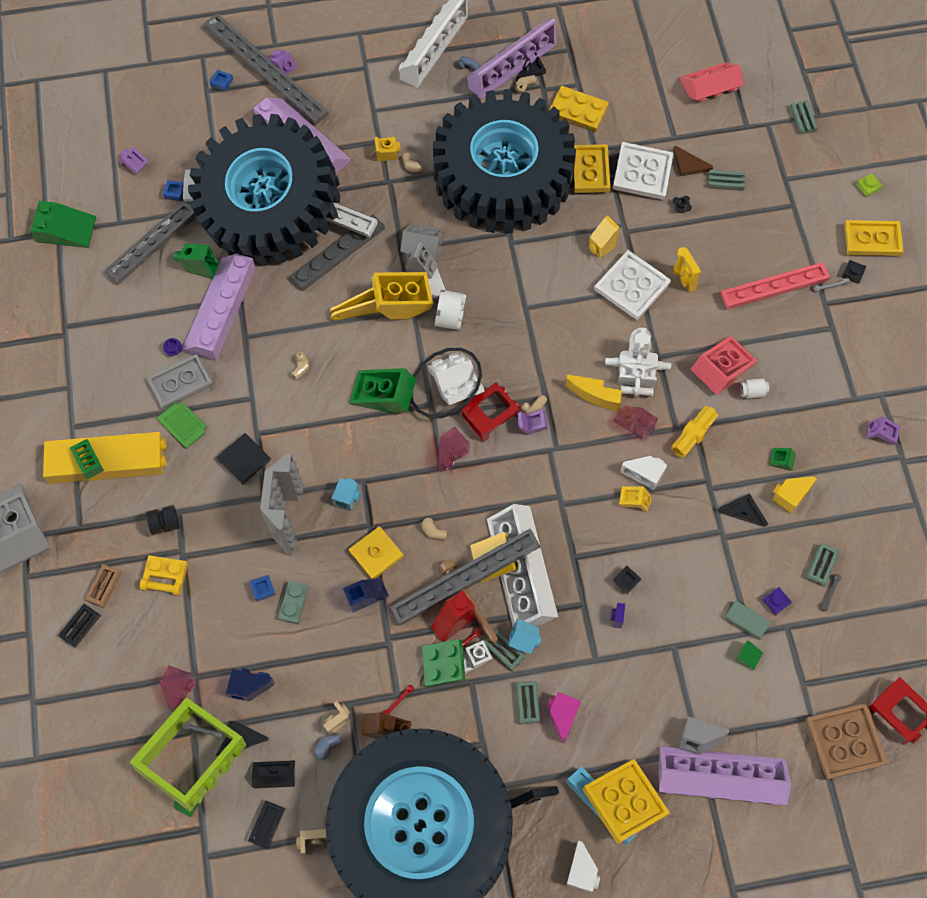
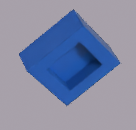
(221, 80)
(173, 190)
(262, 588)

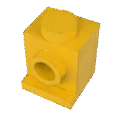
(387, 148)

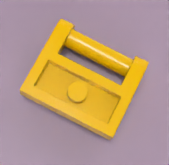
(688, 273)
(164, 569)

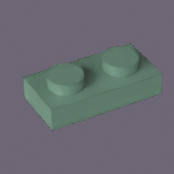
(293, 602)

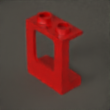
(477, 418)
(889, 699)

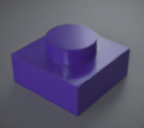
(777, 601)
(617, 615)

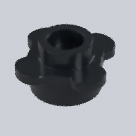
(682, 208)

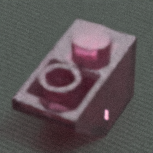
(636, 421)
(451, 447)
(176, 686)

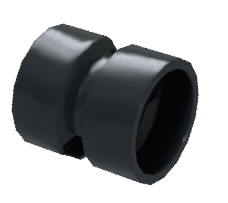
(163, 519)

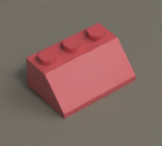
(712, 81)

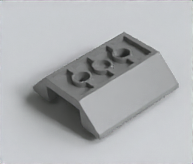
(281, 484)
(22, 537)

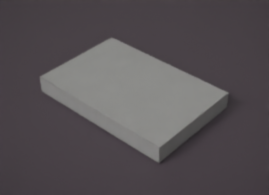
(180, 381)

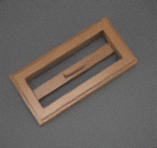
(117, 573)

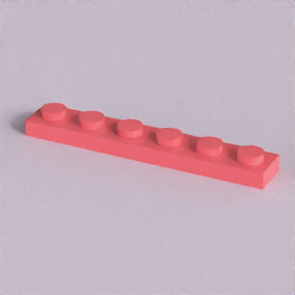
(775, 285)

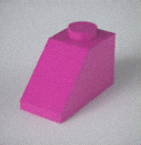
(562, 713)

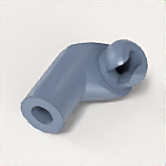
(468, 61)
(324, 744)

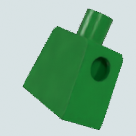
(197, 260)

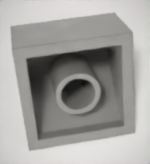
(416, 233)

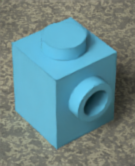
(346, 494)
(524, 636)

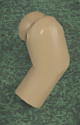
(410, 165)
(537, 405)

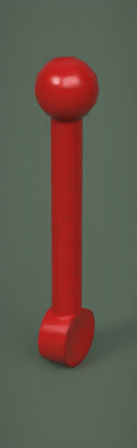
(478, 632)
(409, 689)

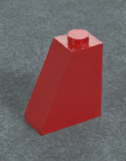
(454, 616)

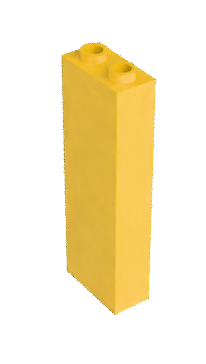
(119, 455)

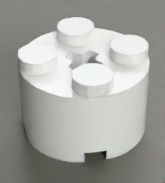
(450, 309)

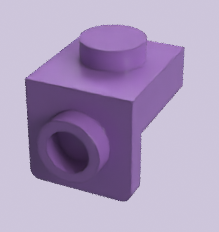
(283, 61)
(532, 422)

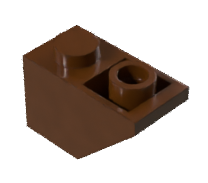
(380, 724)

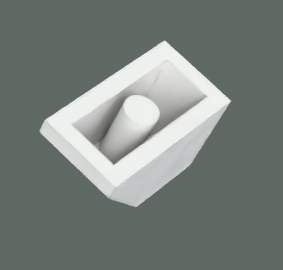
(645, 470)
(583, 871)

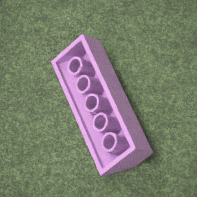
(511, 60)
(284, 110)
(220, 307)
(724, 776)

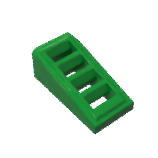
(93, 469)

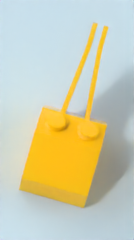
(393, 294)

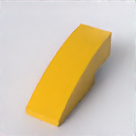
(594, 392)

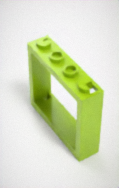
(165, 735)

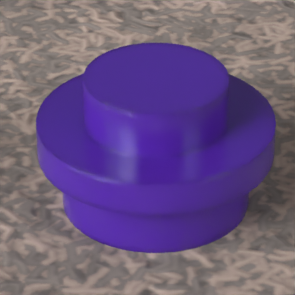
(172, 347)

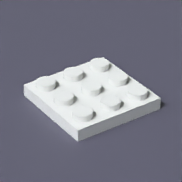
(643, 170)
(632, 285)

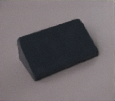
(273, 774)

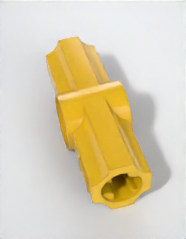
(694, 431)

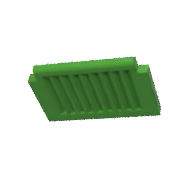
(182, 424)

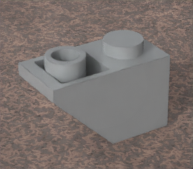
(422, 261)
(702, 736)

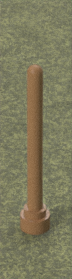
(448, 567)

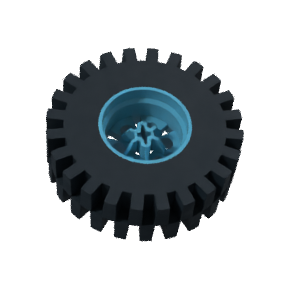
(510, 194)
(264, 225)

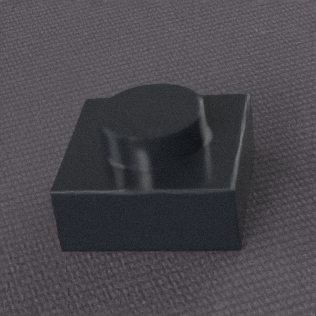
(854, 271)
(627, 580)

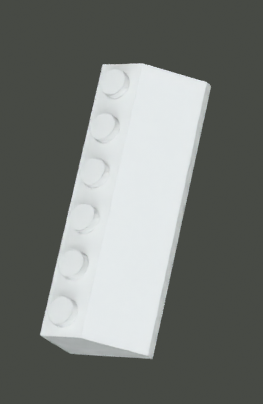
(433, 42)
(528, 586)

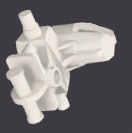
(638, 365)

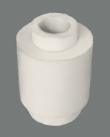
(754, 388)

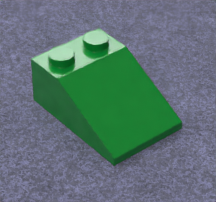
(62, 225)
(383, 389)

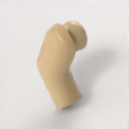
(523, 82)
(302, 365)
(431, 531)

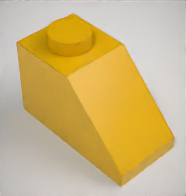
(604, 237)
(792, 492)

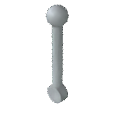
(817, 288)

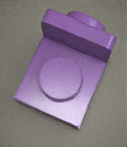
(133, 159)
(884, 430)

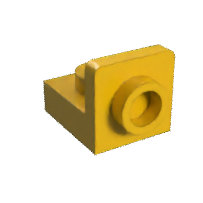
(635, 497)

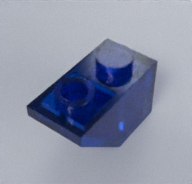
(365, 593)
(248, 685)

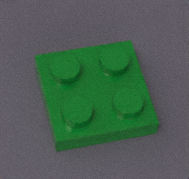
(443, 663)

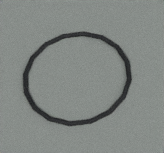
(471, 396)

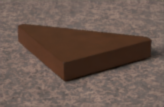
(690, 164)

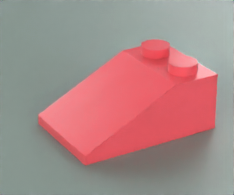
(723, 365)

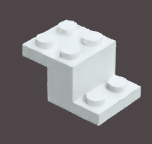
(454, 377)

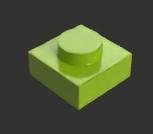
(869, 185)

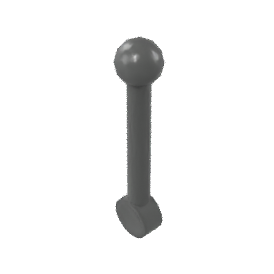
(837, 578)
(188, 726)

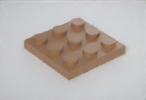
(846, 741)

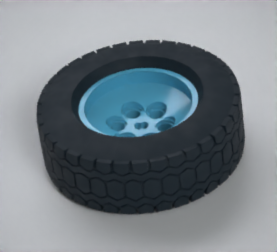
(392, 778)

